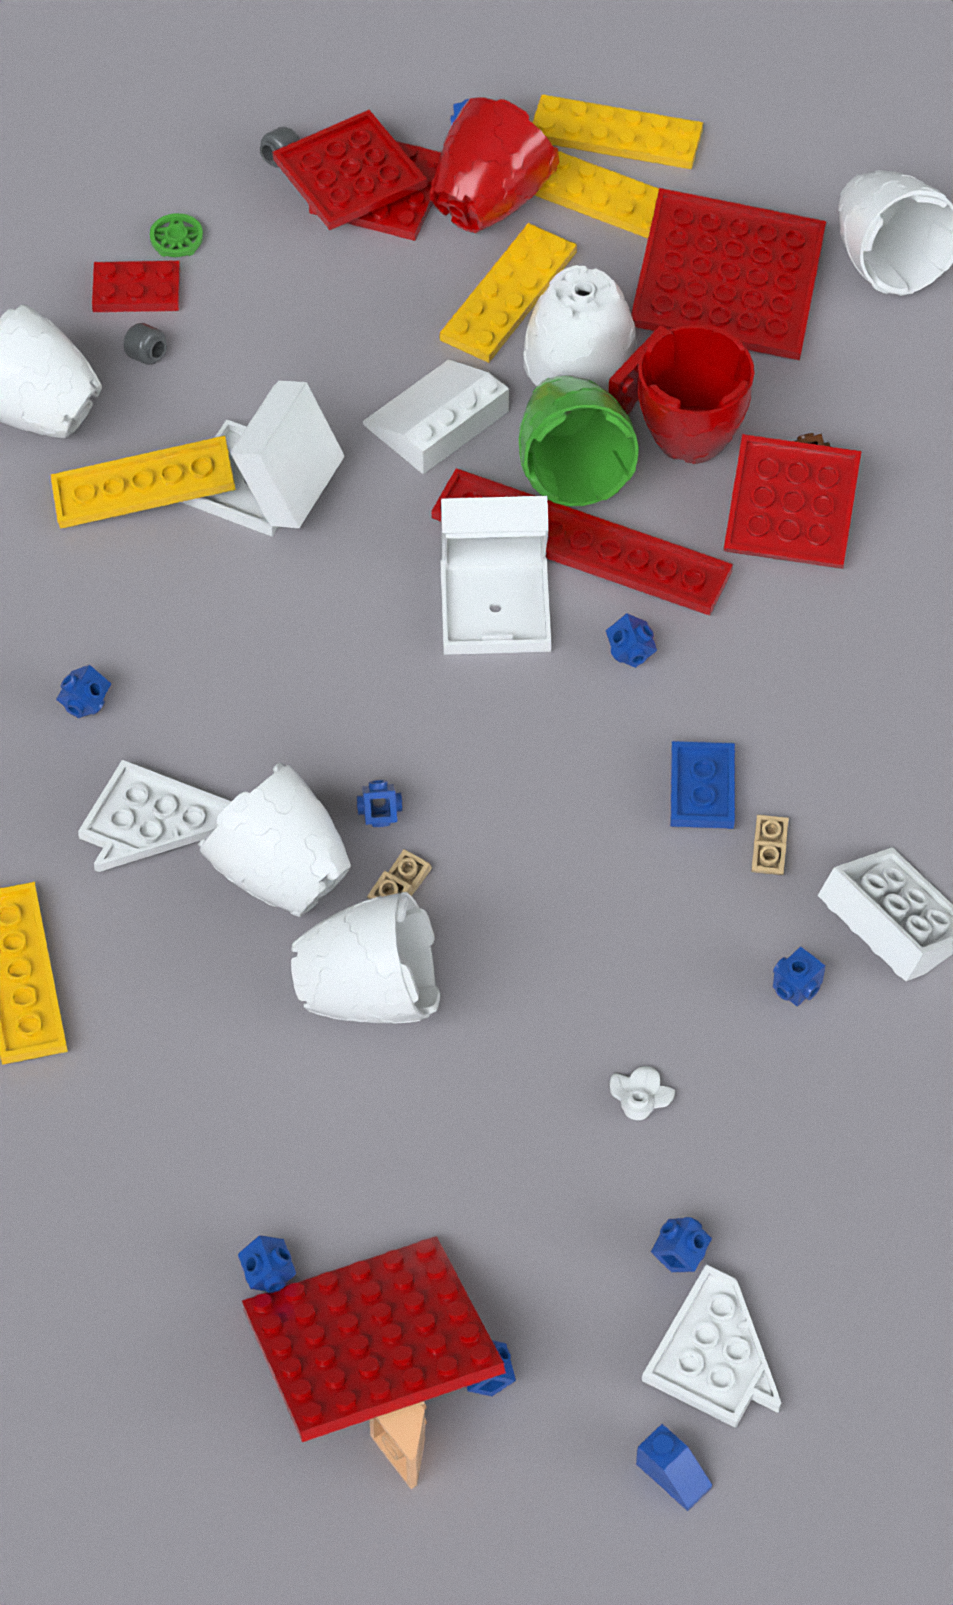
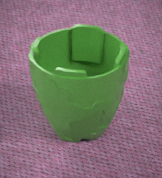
(576, 442)

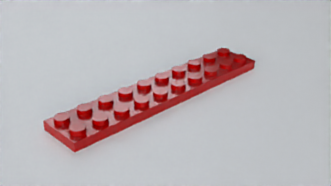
(613, 549)

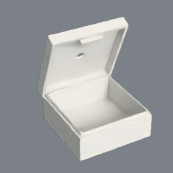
(283, 458)
(489, 559)

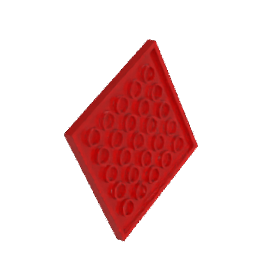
(729, 271)
(371, 1338)

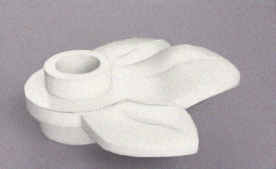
(640, 1092)

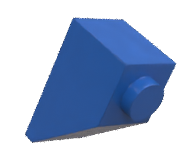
(673, 1467)

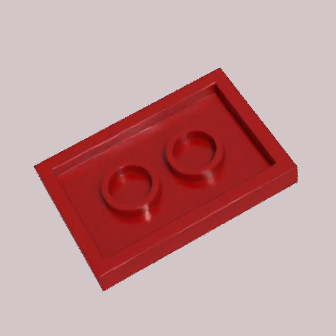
(136, 286)
(624, 382)

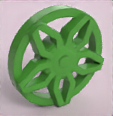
(176, 235)

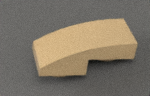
(770, 845)
(404, 876)

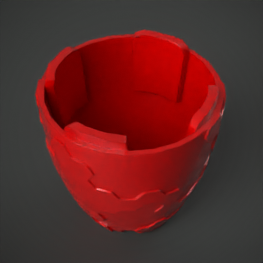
(490, 164)
(694, 390)

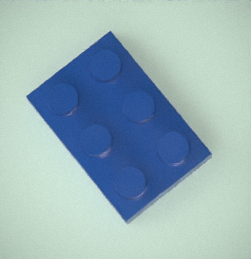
(702, 785)

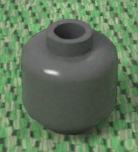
(275, 140)
(145, 343)

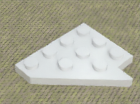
(147, 815)
(714, 1353)

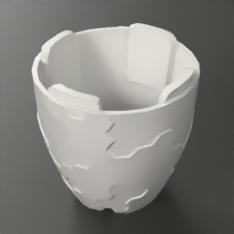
(896, 230)
(579, 328)
(42, 376)
(278, 844)
(369, 963)

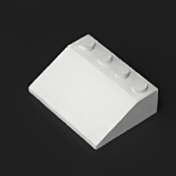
(440, 413)
(892, 911)

